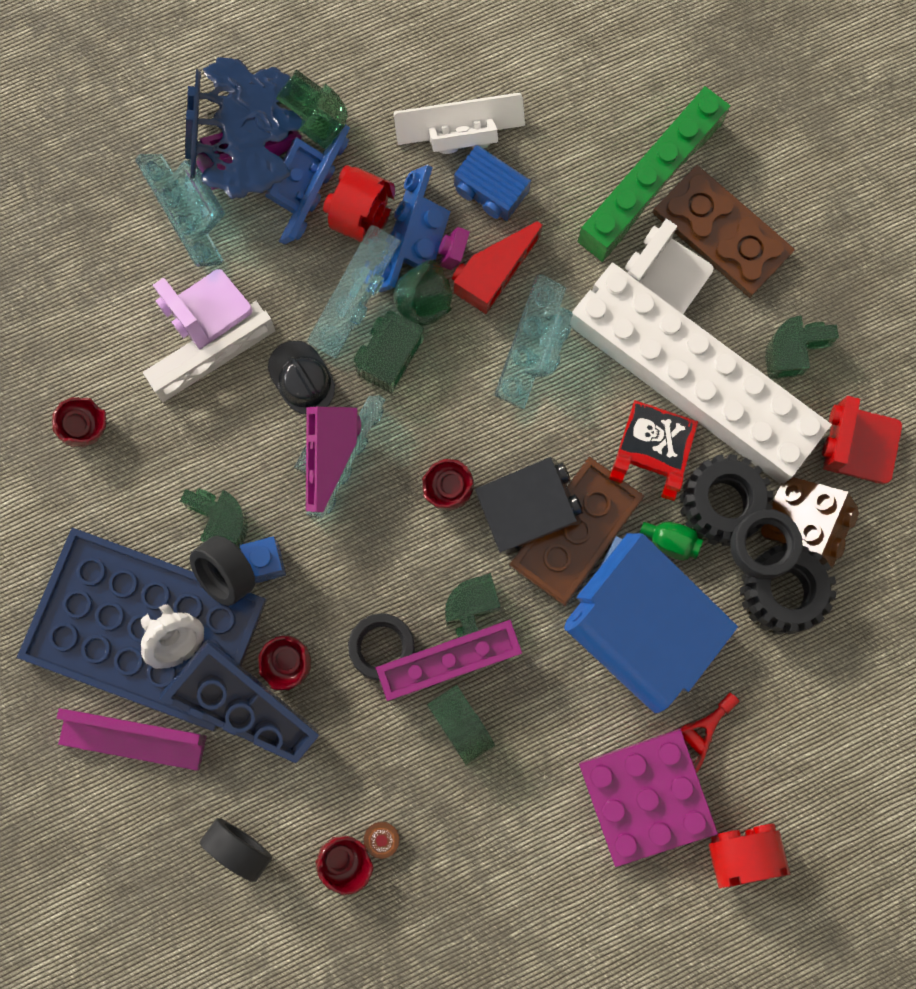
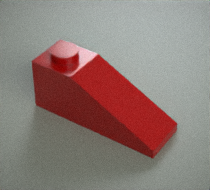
(491, 269)

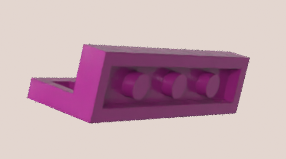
(448, 660)
(131, 739)

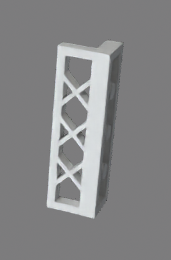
(192, 364)

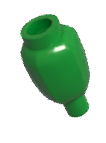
(673, 539)

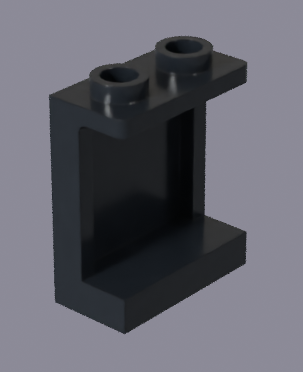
(529, 504)

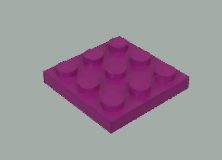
(648, 798)

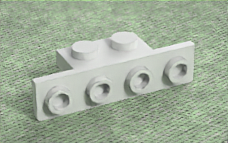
(460, 123)

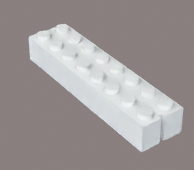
(698, 374)

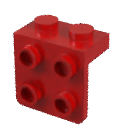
(861, 443)

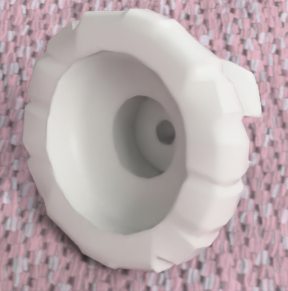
(170, 638)

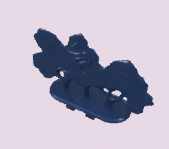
(247, 120)

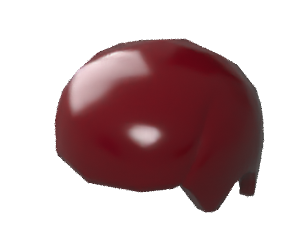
(78, 422)
(448, 484)
(284, 662)
(344, 865)

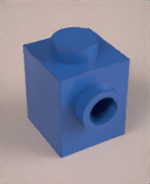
(264, 559)

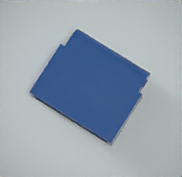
(648, 623)

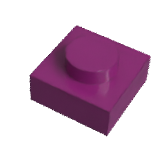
(453, 247)

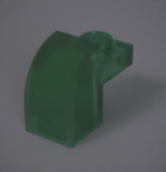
(320, 108)
(788, 347)
(225, 515)
(470, 600)
(461, 725)

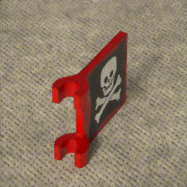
(657, 443)

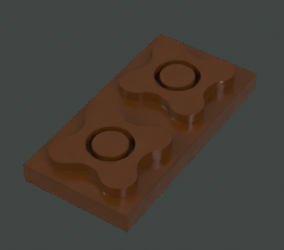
(724, 231)
(566, 557)

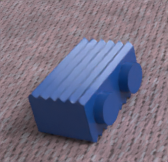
(491, 183)

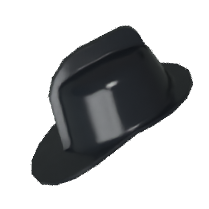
(301, 376)

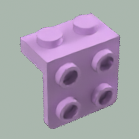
(204, 308)

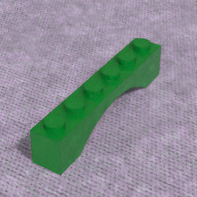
(635, 192)

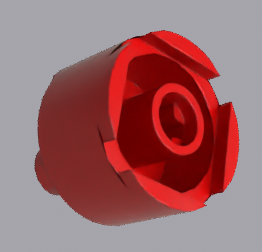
(358, 203)
(749, 857)

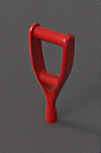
(709, 725)

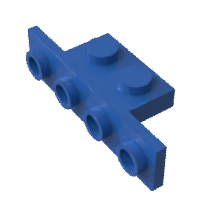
(308, 173)
(417, 225)

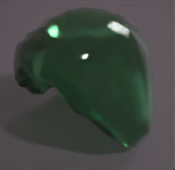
(423, 294)

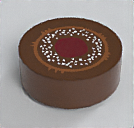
(381, 840)

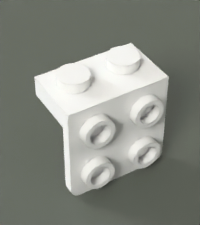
(669, 268)

